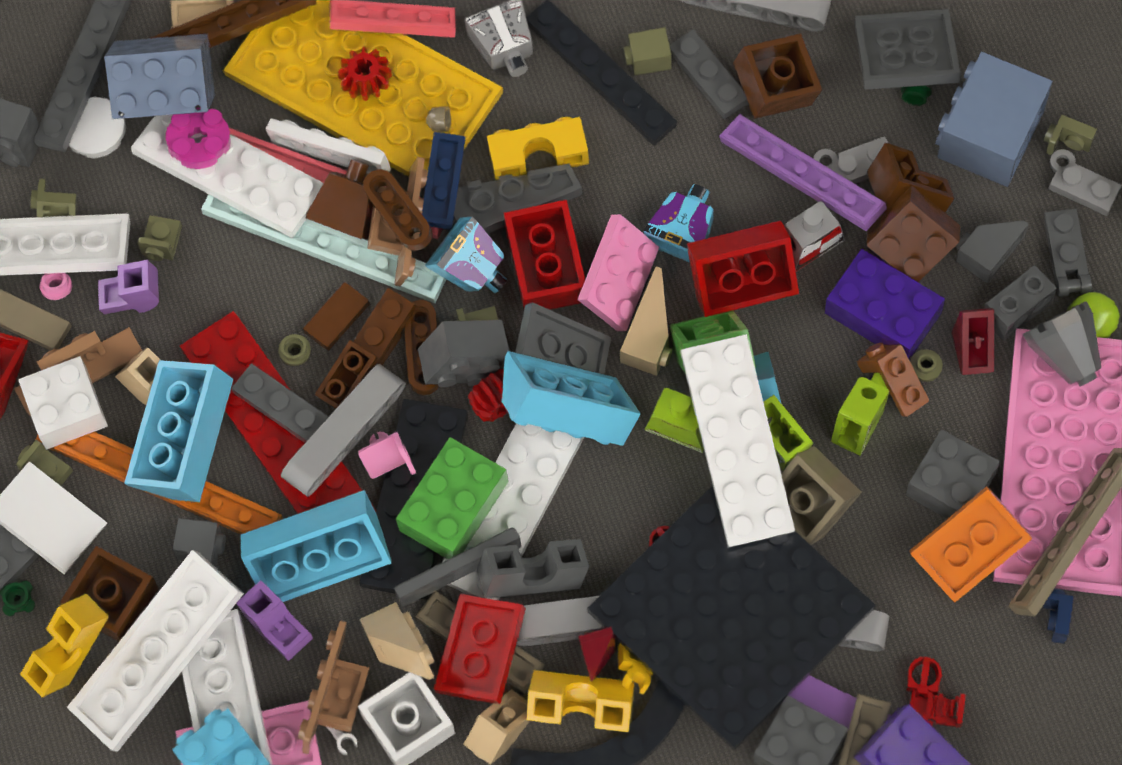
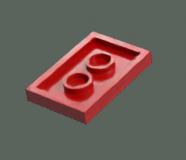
(479, 649)

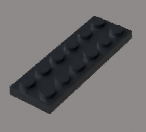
(424, 432)

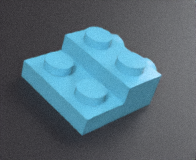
(218, 743)

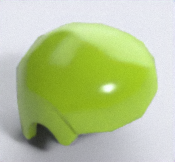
(1104, 311)

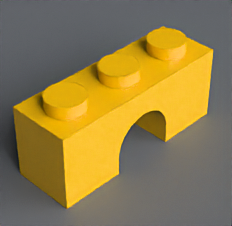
(560, 138)
(74, 632)
(556, 694)

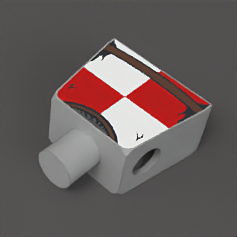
(813, 233)

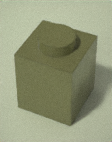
(648, 51)

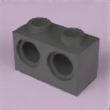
(1021, 302)

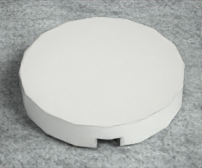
(97, 131)

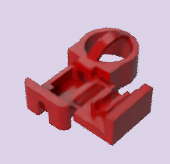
(931, 705)

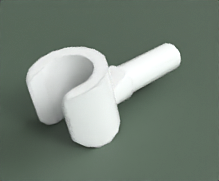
(340, 736)

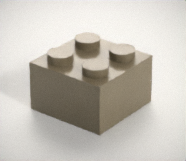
(816, 494)

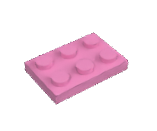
(618, 273)

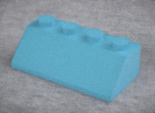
(567, 399)
(179, 430)
(316, 547)

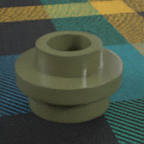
(293, 341)
(927, 374)

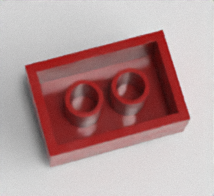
(545, 255)
(743, 268)

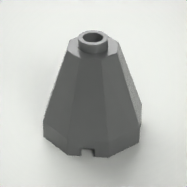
(1068, 344)

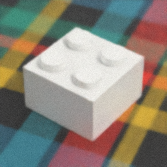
(63, 402)
(406, 719)

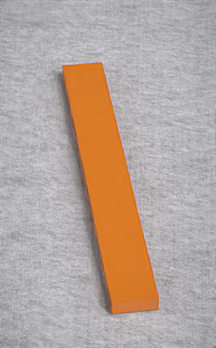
(215, 503)

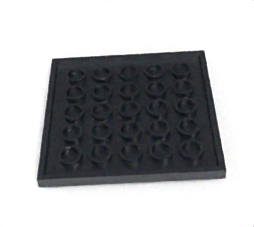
(730, 623)

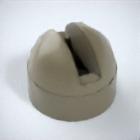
(439, 119)

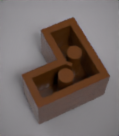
(897, 170)

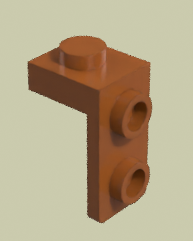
(897, 374)

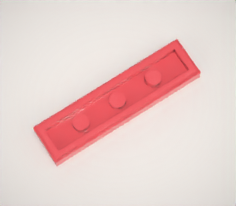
(392, 18)

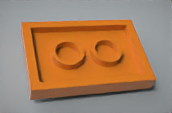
(970, 544)

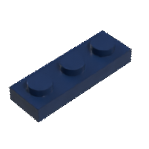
(443, 179)

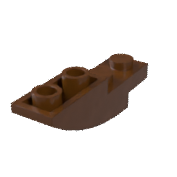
(369, 348)

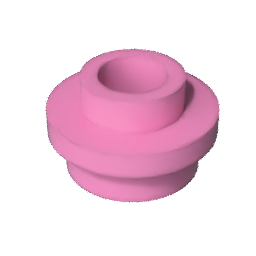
(48, 284)

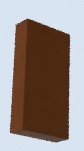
(336, 316)

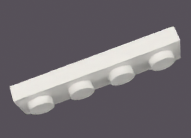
(319, 145)

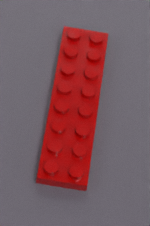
(233, 350)

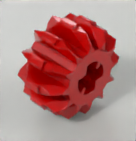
(352, 74)
(487, 397)

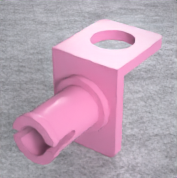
(385, 454)

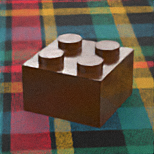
(777, 76)
(913, 234)
(116, 588)

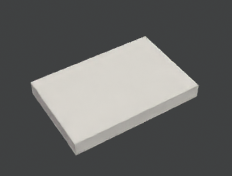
(48, 518)

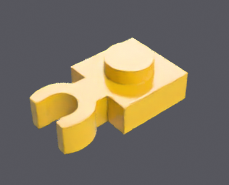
(635, 670)

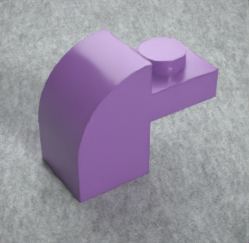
(132, 289)
(273, 621)

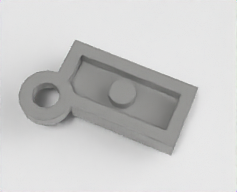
(853, 162)
(1082, 184)

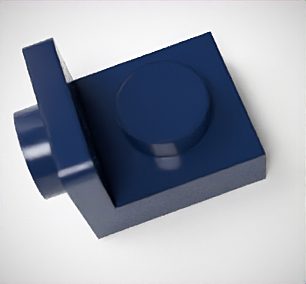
(1059, 620)

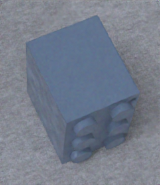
(159, 76)
(992, 118)

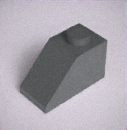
(989, 247)

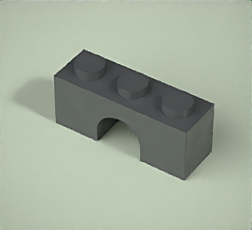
(201, 537)
(556, 569)

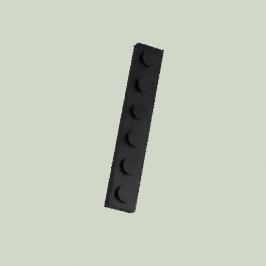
(601, 72)

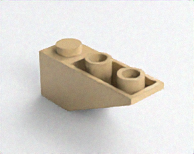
(398, 640)

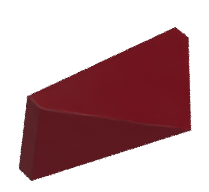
(975, 341)
(597, 650)

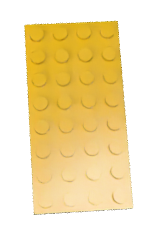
(298, 68)

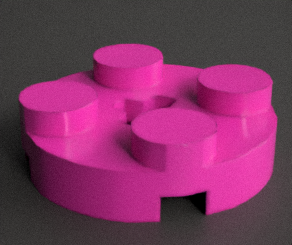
(201, 154)

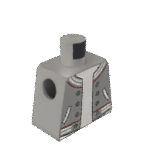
(502, 36)

